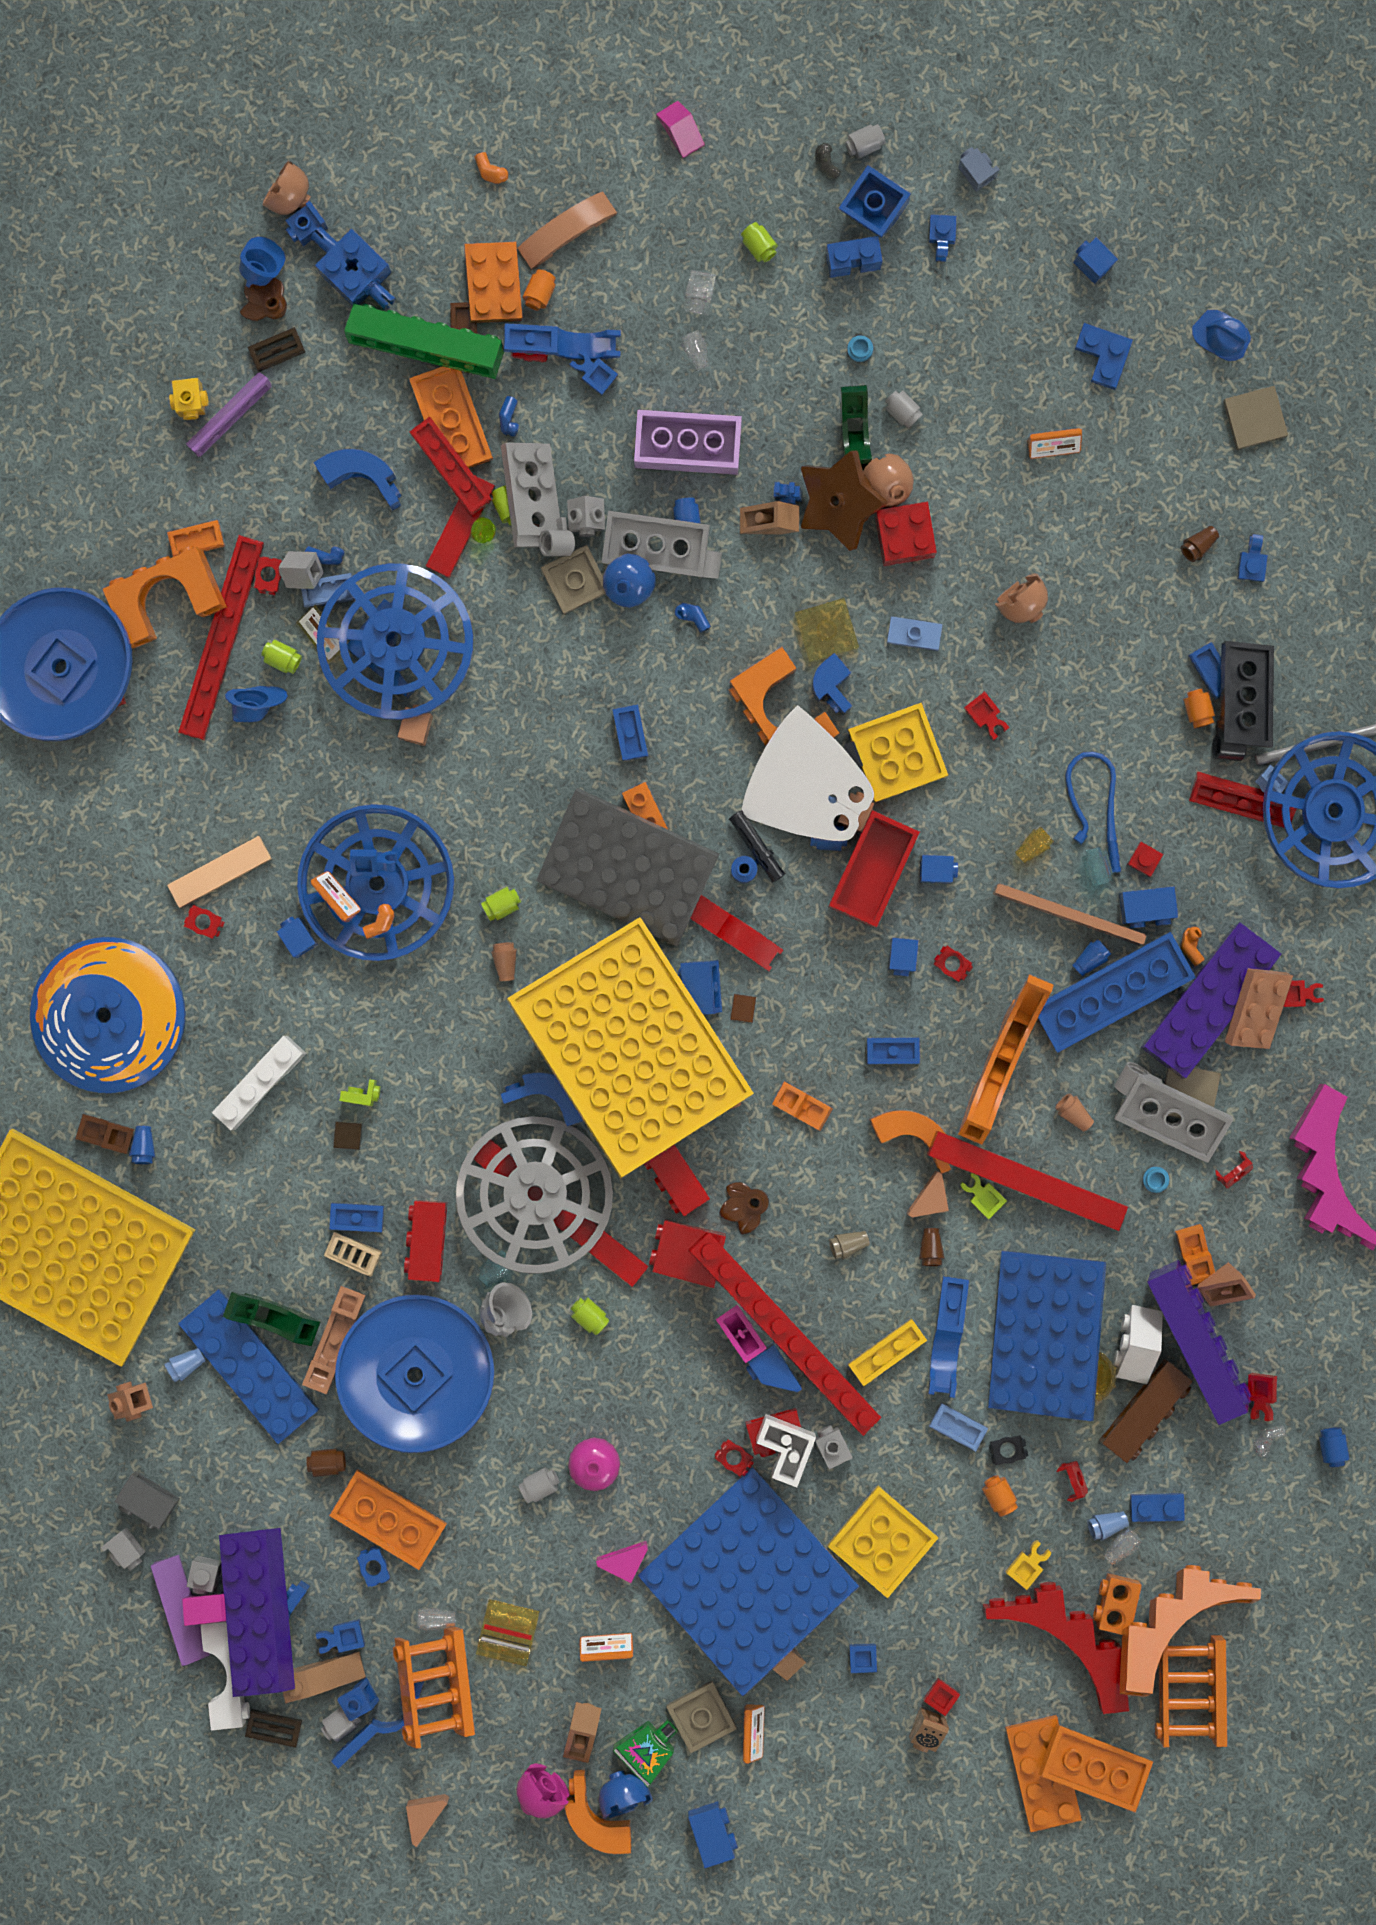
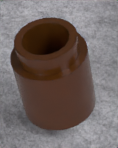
(326, 1462)

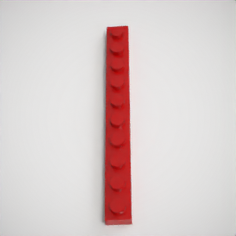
(784, 1333)

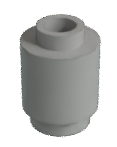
(865, 141)
(903, 408)
(539, 1485)
(338, 1726)

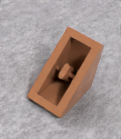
(931, 1198)
(1225, 1287)
(422, 1815)

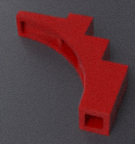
(1076, 1631)

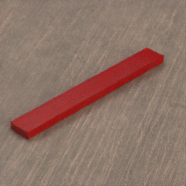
(221, 638)
(1027, 1180)
(606, 1249)

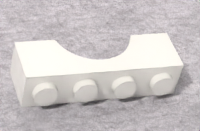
(258, 1082)
(224, 1709)

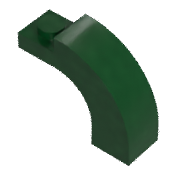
(855, 422)
(272, 1317)

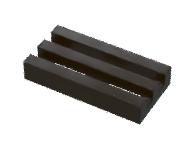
(278, 359)
(275, 1718)

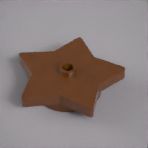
(840, 499)

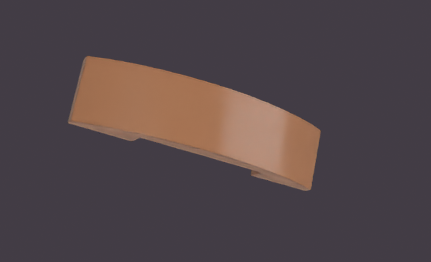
(566, 228)
(343, 1316)

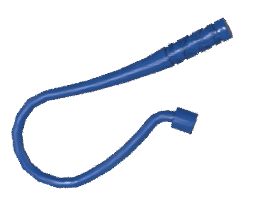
(1111, 834)

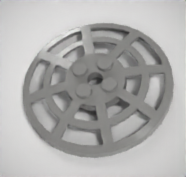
(528, 1211)

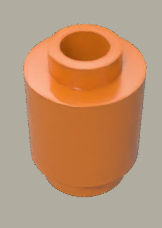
(539, 290)
(1199, 708)
(1000, 1495)

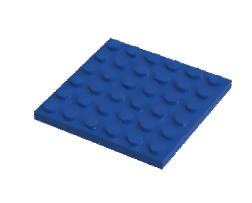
(748, 1581)

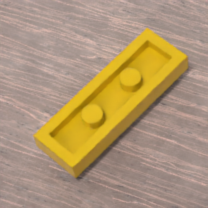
(887, 1352)

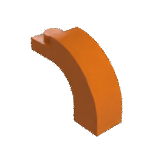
(903, 1122)
(600, 1834)

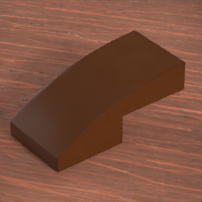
(104, 1133)

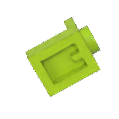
(356, 1095)

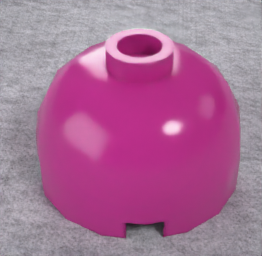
(594, 1464)
(541, 1793)

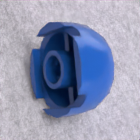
(628, 580)
(622, 1794)

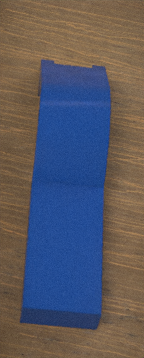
(557, 342)
(948, 1336)
(368, 1732)

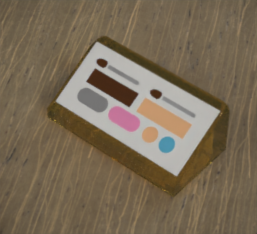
(309, 625)

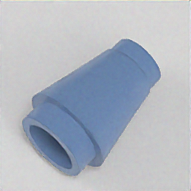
(184, 1364)
(1105, 1525)

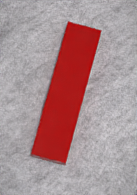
(450, 466)
(455, 536)

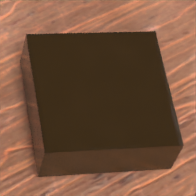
(347, 1135)

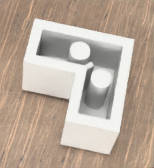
(1139, 1344)
(793, 1447)

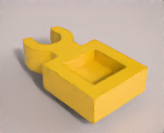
(1026, 1568)

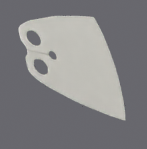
(798, 776)

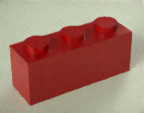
(678, 1180)
(426, 1240)

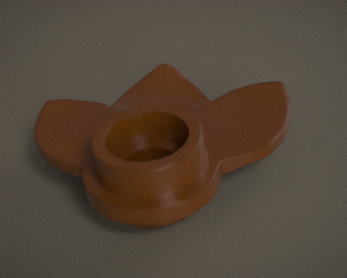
(261, 299)
(740, 1207)

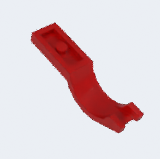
(735, 932)

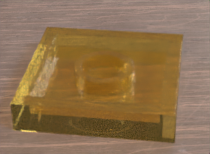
(826, 630)

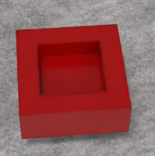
(1145, 859)
(941, 1696)

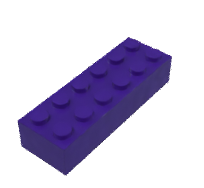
(1208, 1001)
(1198, 1341)
(256, 1612)

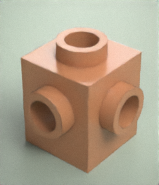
(129, 1401)

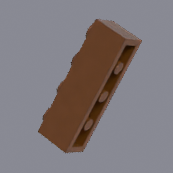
(1145, 1411)

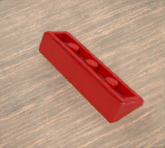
(1234, 798)

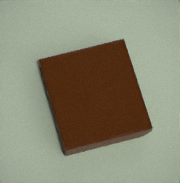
(743, 1008)

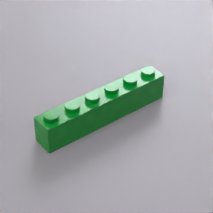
(424, 340)

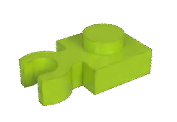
(985, 1198)

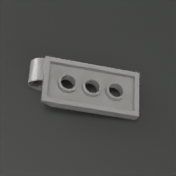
(552, 532)
(695, 562)
(1144, 1087)

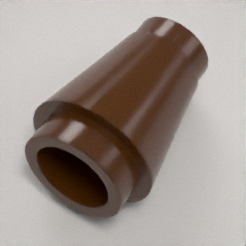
(1198, 544)
(931, 1248)

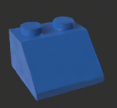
(875, 201)

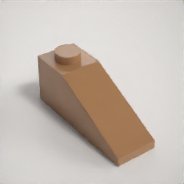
(325, 1675)

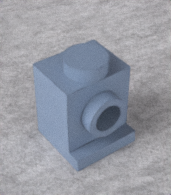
(977, 168)

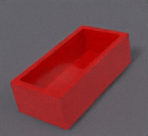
(873, 869)

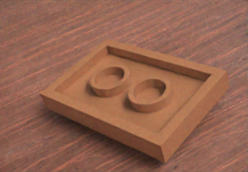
(1258, 1008)

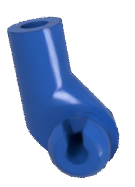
(505, 417)
(331, 558)
(693, 613)

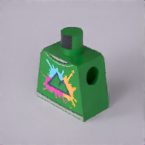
(646, 1750)

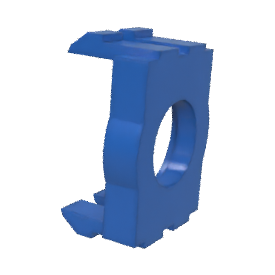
(373, 1554)

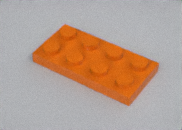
(447, 401)
(388, 1519)
(1095, 1768)
(1045, 1801)

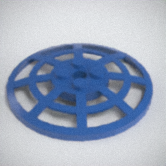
(399, 657)
(1316, 813)
(395, 885)

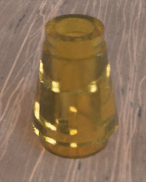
(1034, 845)

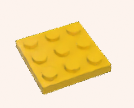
(898, 752)
(882, 1541)

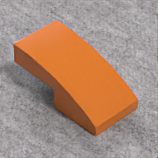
(802, 1106)
(1195, 1253)

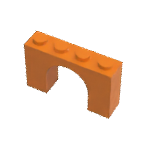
(129, 595)
(756, 681)

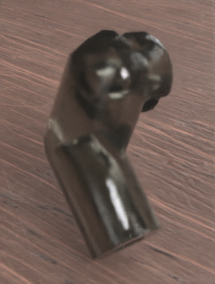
(823, 162)

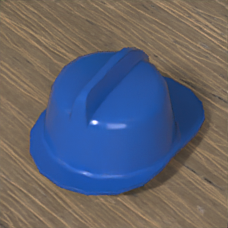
(261, 261)
(1221, 335)
(254, 702)

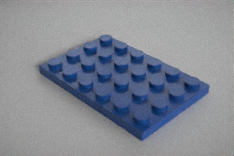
(1047, 1335)

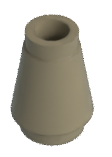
(847, 1244)

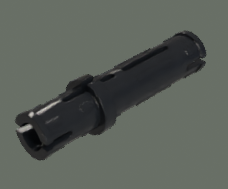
(756, 845)

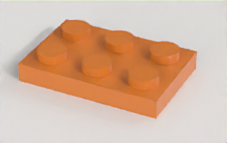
(493, 282)

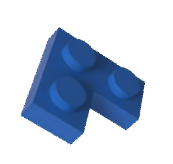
(1110, 349)

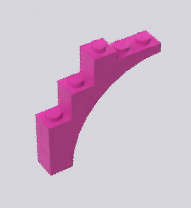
(1317, 1133)

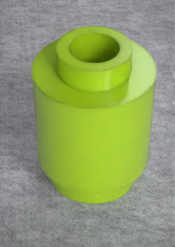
(759, 242)
(501, 504)
(281, 656)
(501, 903)
(589, 1315)

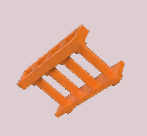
(457, 1695)
(1216, 1703)

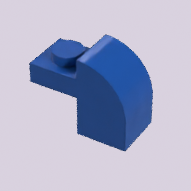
(825, 682)

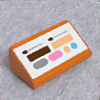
(1055, 443)
(335, 896)
(606, 1647)
(753, 1733)

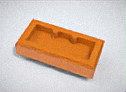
(203, 536)

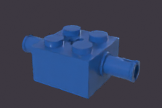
(355, 252)

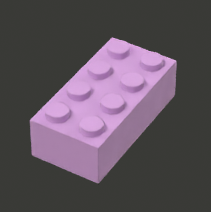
(687, 442)

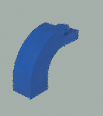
(357, 463)
(546, 1085)

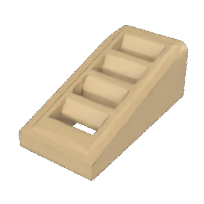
(372, 1263)

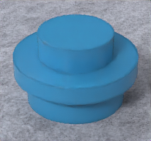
(860, 348)
(1156, 1179)

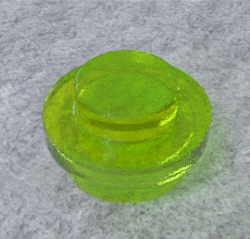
(483, 530)

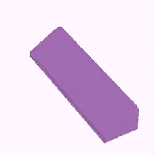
(229, 414)
(172, 1589)

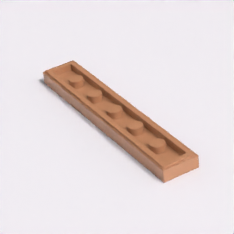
(1069, 914)

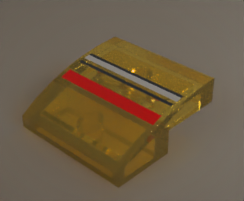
(507, 1632)

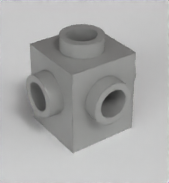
(586, 515)

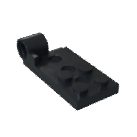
(1231, 733)

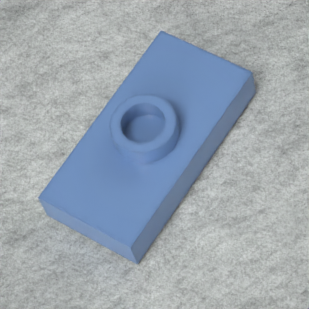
(324, 590)
(914, 633)
(958, 1427)

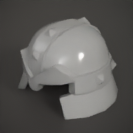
(505, 1310)

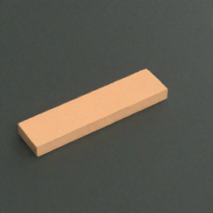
(219, 872)

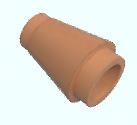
(505, 960)
(1074, 1112)

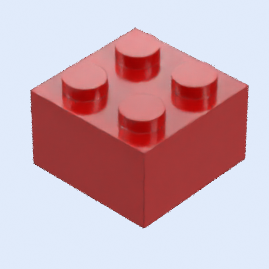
(905, 533)

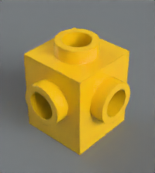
(188, 398)

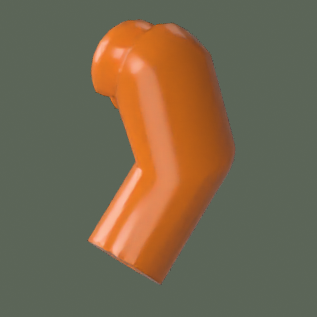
(490, 172)
(383, 922)
(1189, 945)

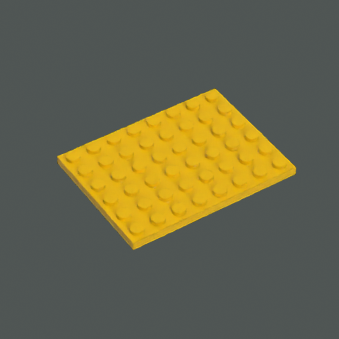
(630, 1047)
(81, 1249)

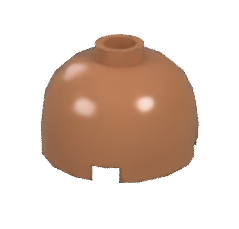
(288, 191)
(890, 478)
(1024, 601)

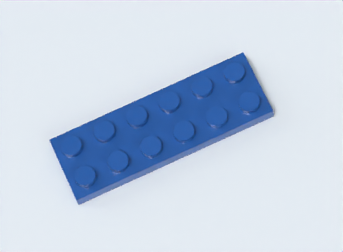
(1114, 992)
(249, 1368)

